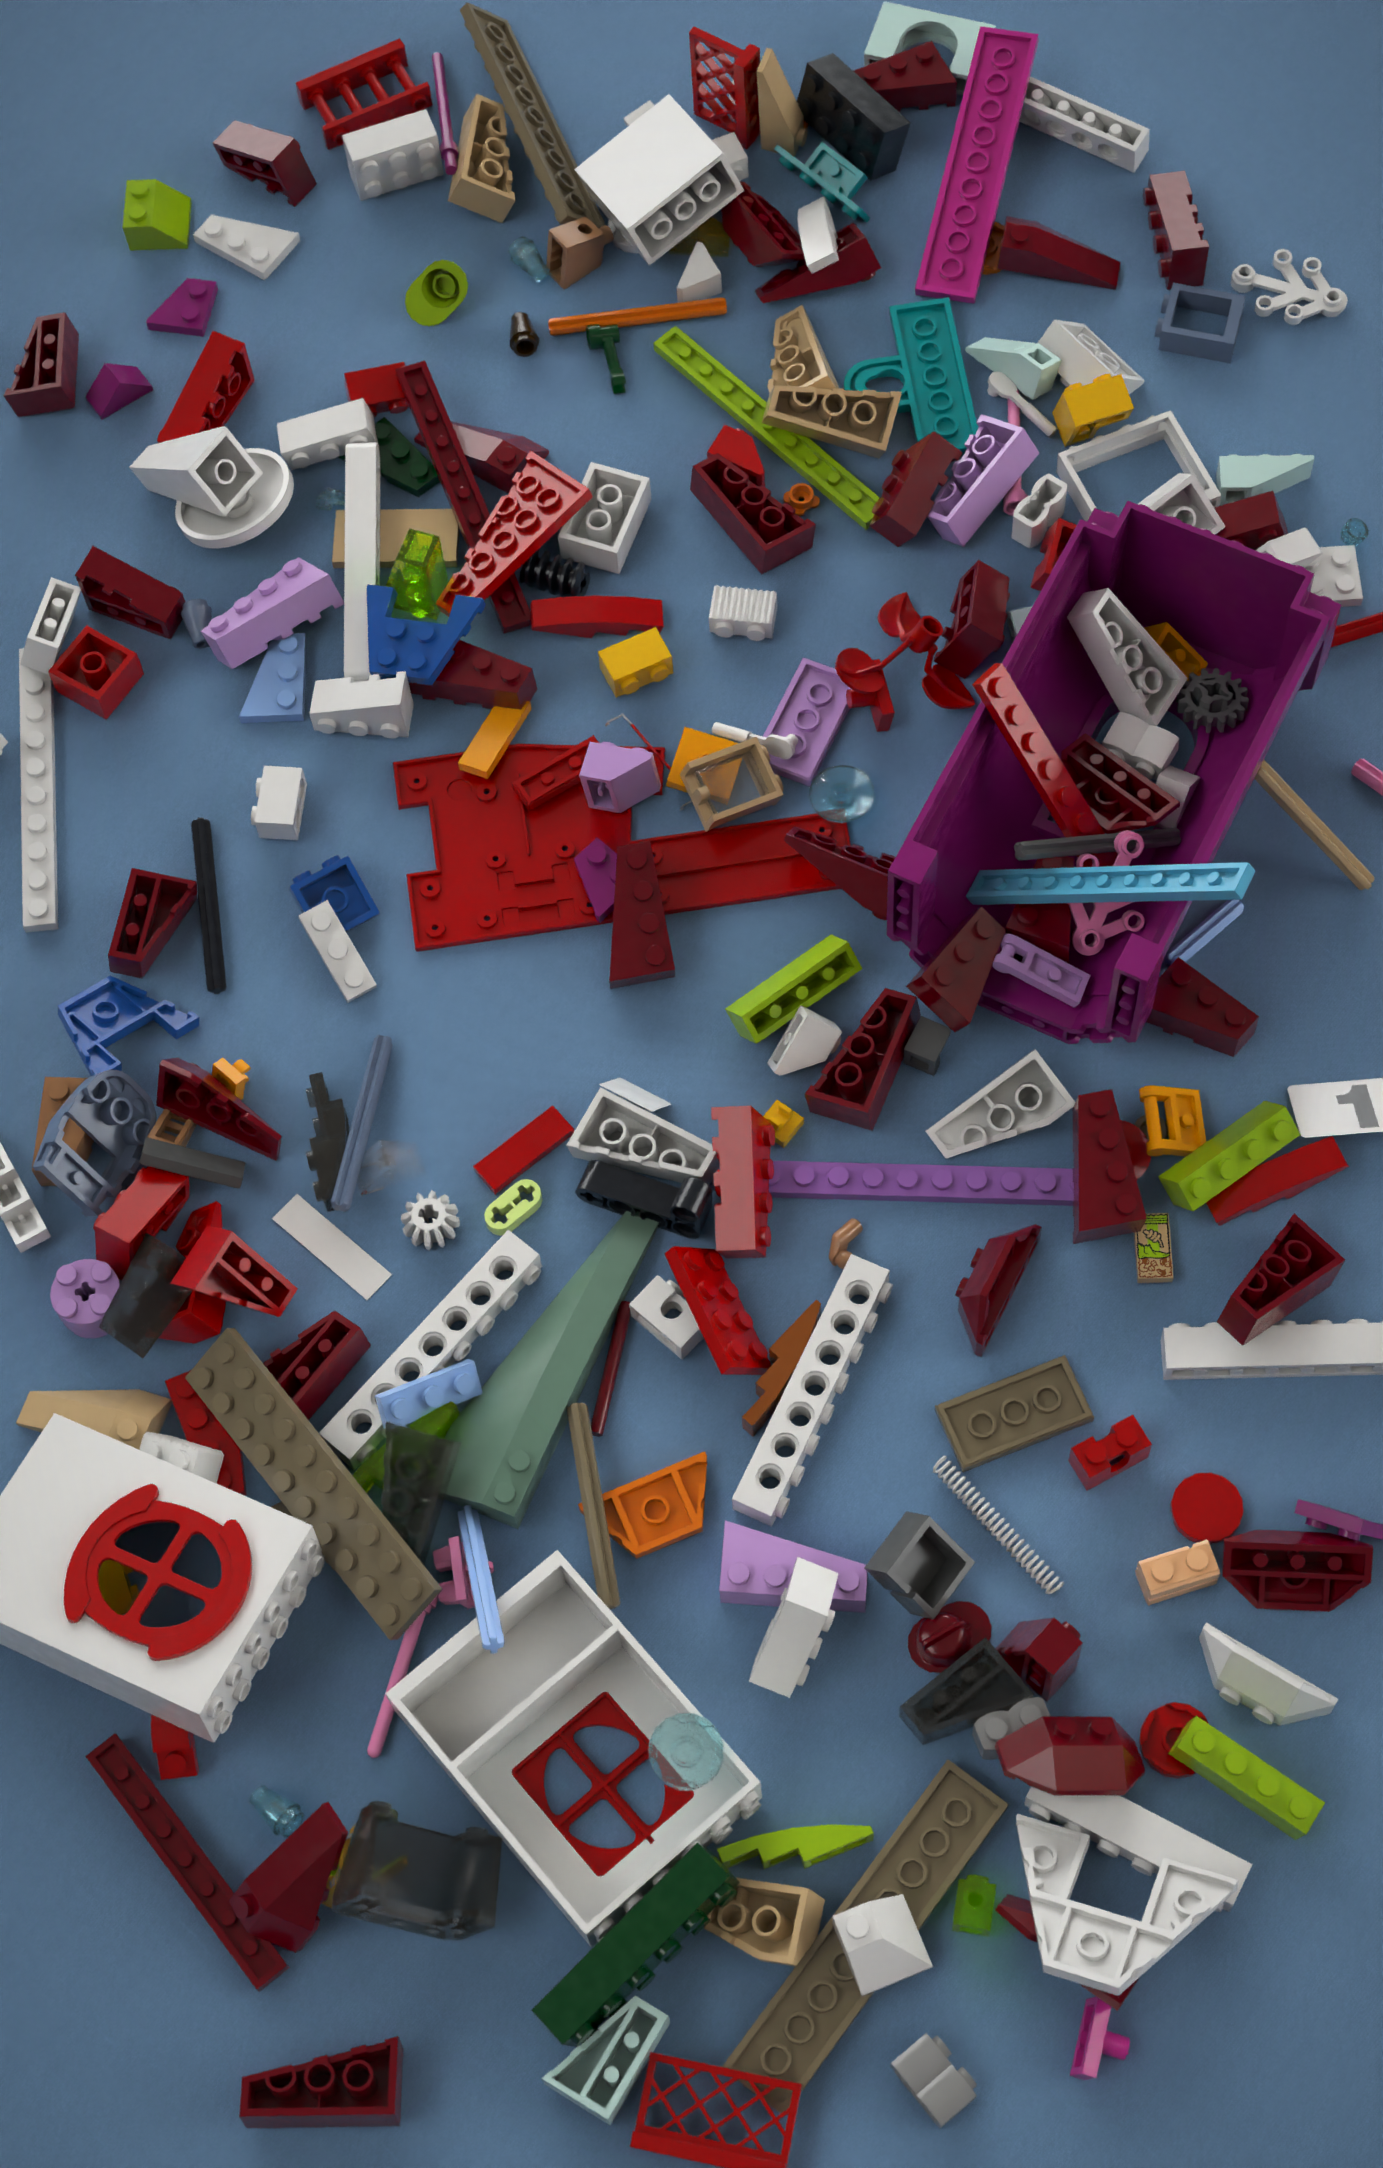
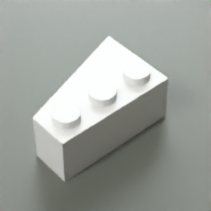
(363, 706)

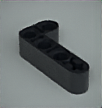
(620, 1190)

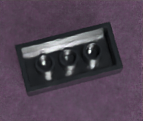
(852, 116)

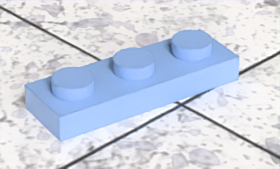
(429, 1393)

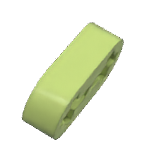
(509, 1202)

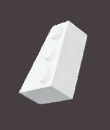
(795, 1629)

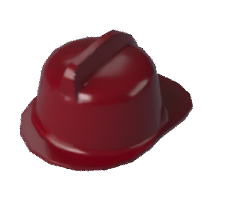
(949, 1636)

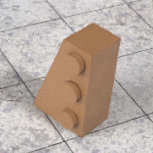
(55, 1093)

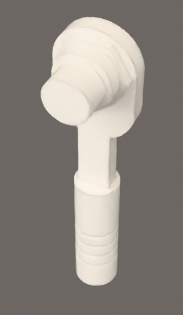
(1001, 385)
(776, 745)

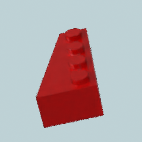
(211, 390)

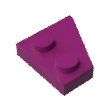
(185, 309)
(598, 873)
(1349, 1525)

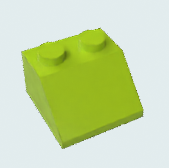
(155, 216)

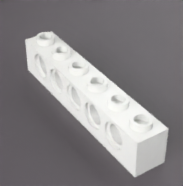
(1084, 125)

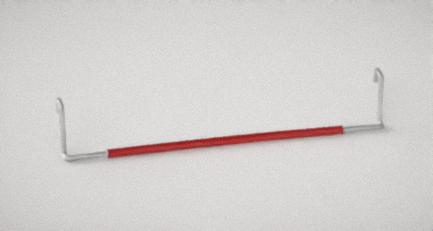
(648, 744)

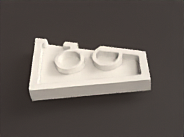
(247, 244)

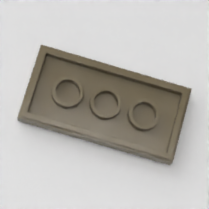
(1014, 1413)

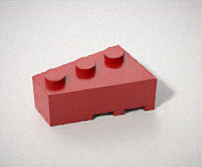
(143, 1208)
(233, 1272)

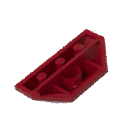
(760, 230)
(1113, 789)
(994, 1282)
(1296, 1568)
(1072, 1756)

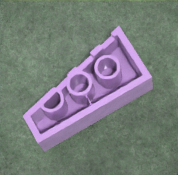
(981, 478)
(271, 612)
(761, 1566)

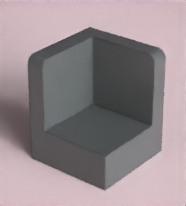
(926, 1045)

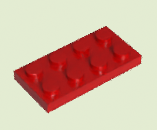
(718, 1311)

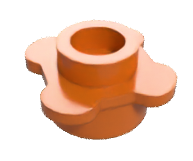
(801, 491)

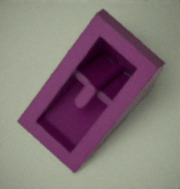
(116, 388)

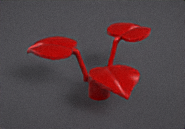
(901, 620)

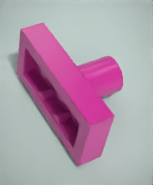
(1096, 2040)

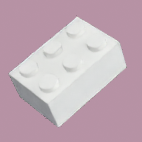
(393, 154)
(609, 521)

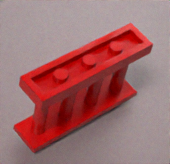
(358, 72)

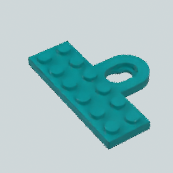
(930, 370)

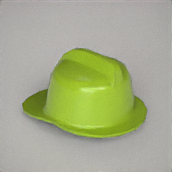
(436, 293)

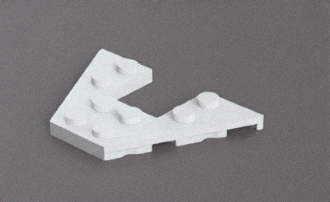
(1100, 1945)

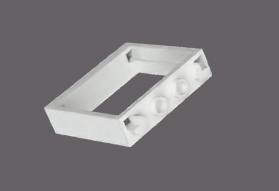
(1126, 440)

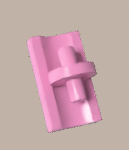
(459, 1589)

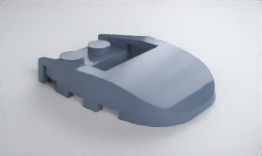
(117, 1118)

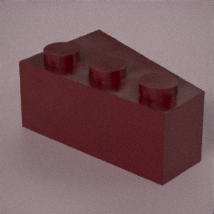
(912, 78)
(910, 487)
(1252, 520)

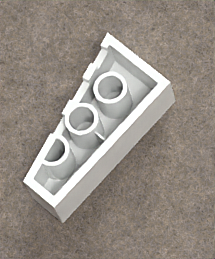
(640, 1141)

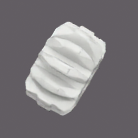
(428, 1208)

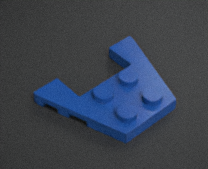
(414, 645)
(112, 1012)

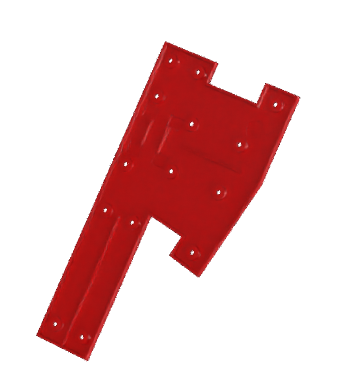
(536, 882)

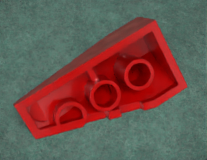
(200, 1314)

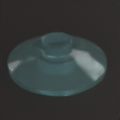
(837, 783)

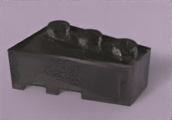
(145, 1297)
(963, 1694)

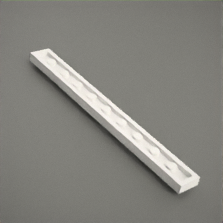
(38, 800)

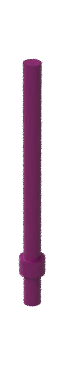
(448, 147)

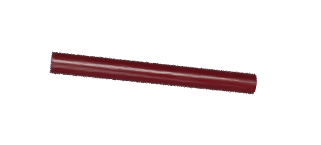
(610, 1369)

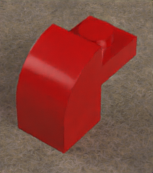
(174, 1750)

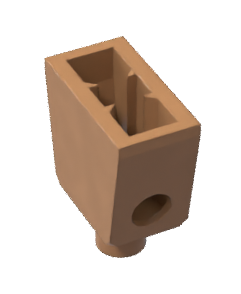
(576, 250)

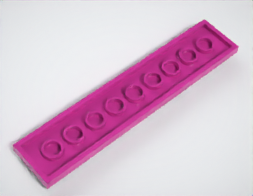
(977, 165)

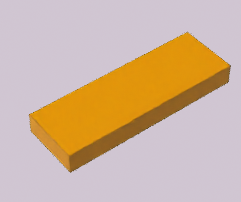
(493, 740)

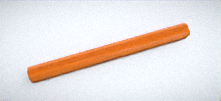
(639, 316)

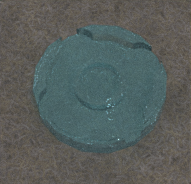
(686, 1751)

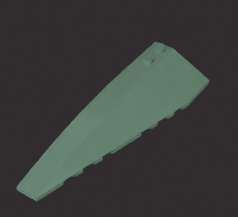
(524, 1404)

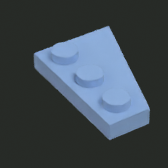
(279, 684)

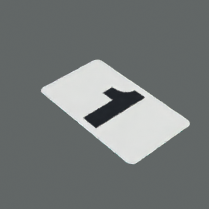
(1338, 1107)

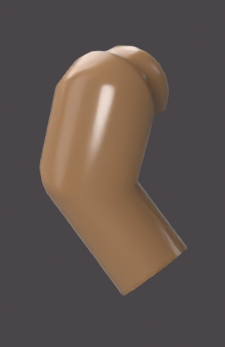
(838, 1249)

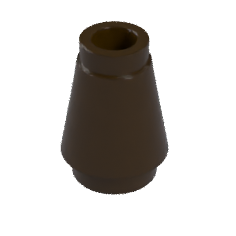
(522, 335)

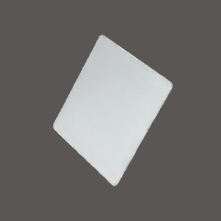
(635, 1094)

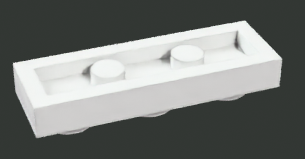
(337, 951)

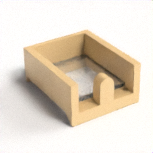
(731, 783)

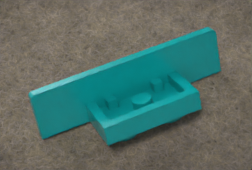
(832, 173)

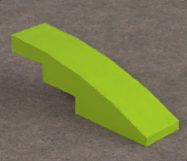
(811, 1843)

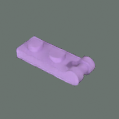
(1041, 970)

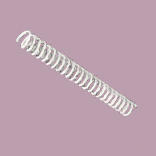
(994, 1527)

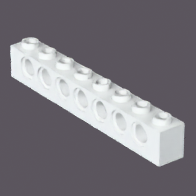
(506, 1254)
(857, 1278)

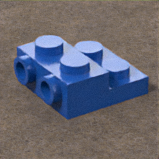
(341, 887)

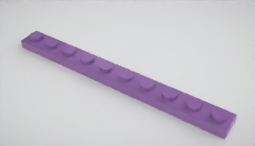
(922, 1183)

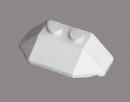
(1260, 1683)

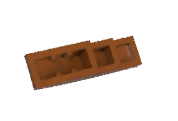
(785, 1356)

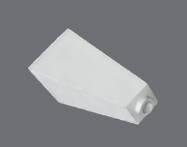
(199, 470)

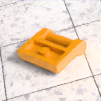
(1183, 1120)

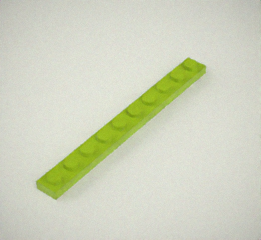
(749, 409)

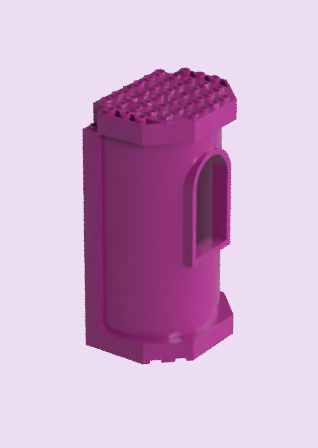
(1241, 617)

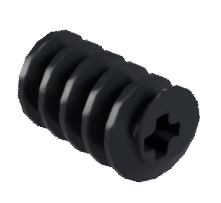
(554, 576)

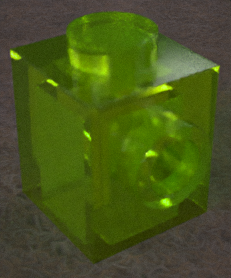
(974, 1905)

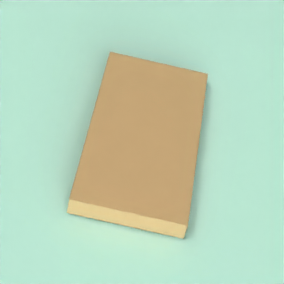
(394, 528)

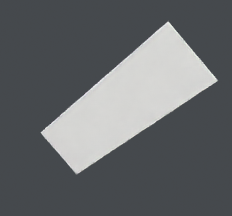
(332, 1246)

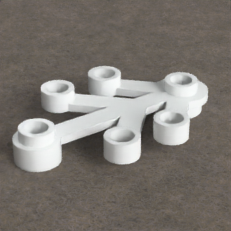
(1292, 291)

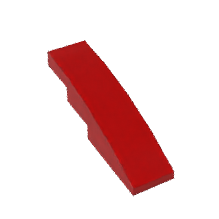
(591, 614)
(1278, 1179)

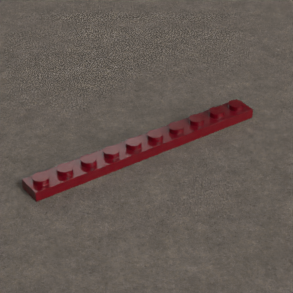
(458, 482)

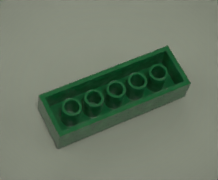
(637, 1946)

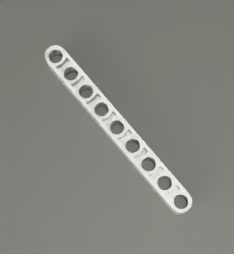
(361, 551)

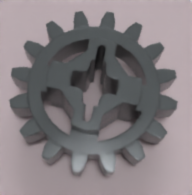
(1212, 700)

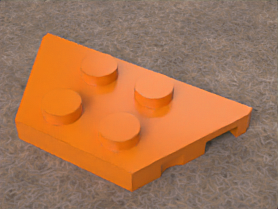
(658, 1507)

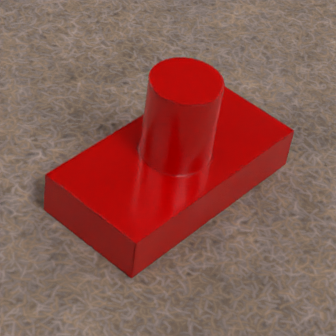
(879, 703)

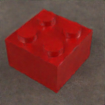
(96, 672)

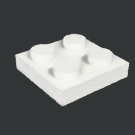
(1337, 575)

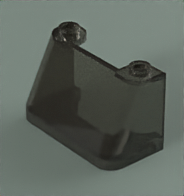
(419, 1877)

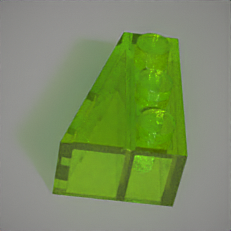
(419, 574)

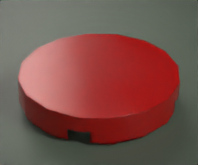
(1206, 1508)
(1159, 1735)

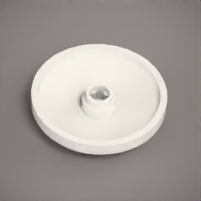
(251, 515)

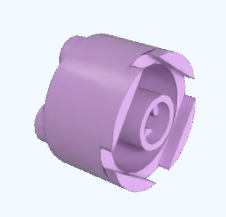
(82, 1282)

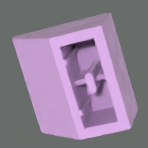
(618, 776)

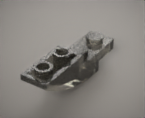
(330, 1139)

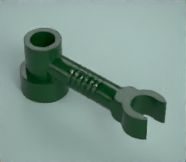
(604, 338)

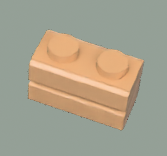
(1177, 1572)

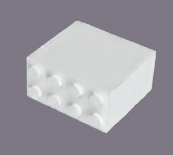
(659, 179)

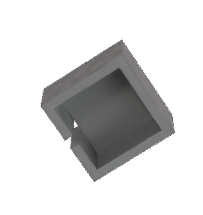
(919, 1565)

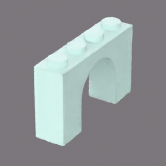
(904, 26)

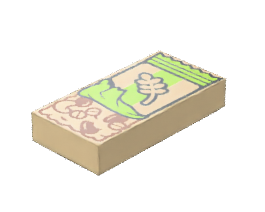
(1154, 1250)

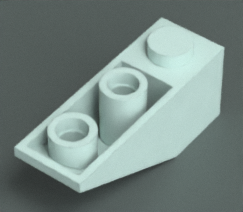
(1024, 363)
(1249, 476)

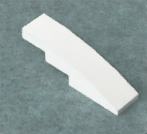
(817, 235)
(18, 1208)

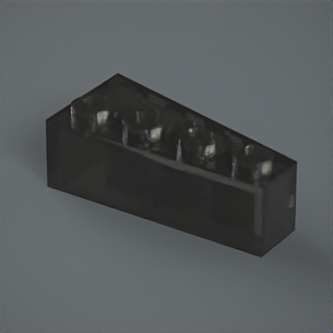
(416, 1482)

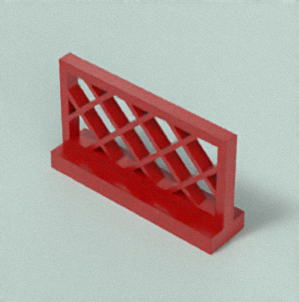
(743, 91)
(707, 2150)

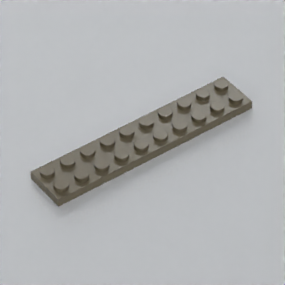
(530, 115)
(313, 1484)
(821, 1993)

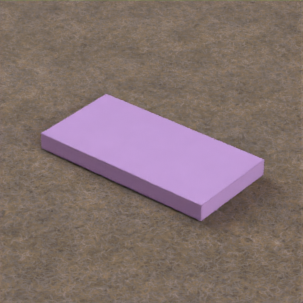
(813, 713)

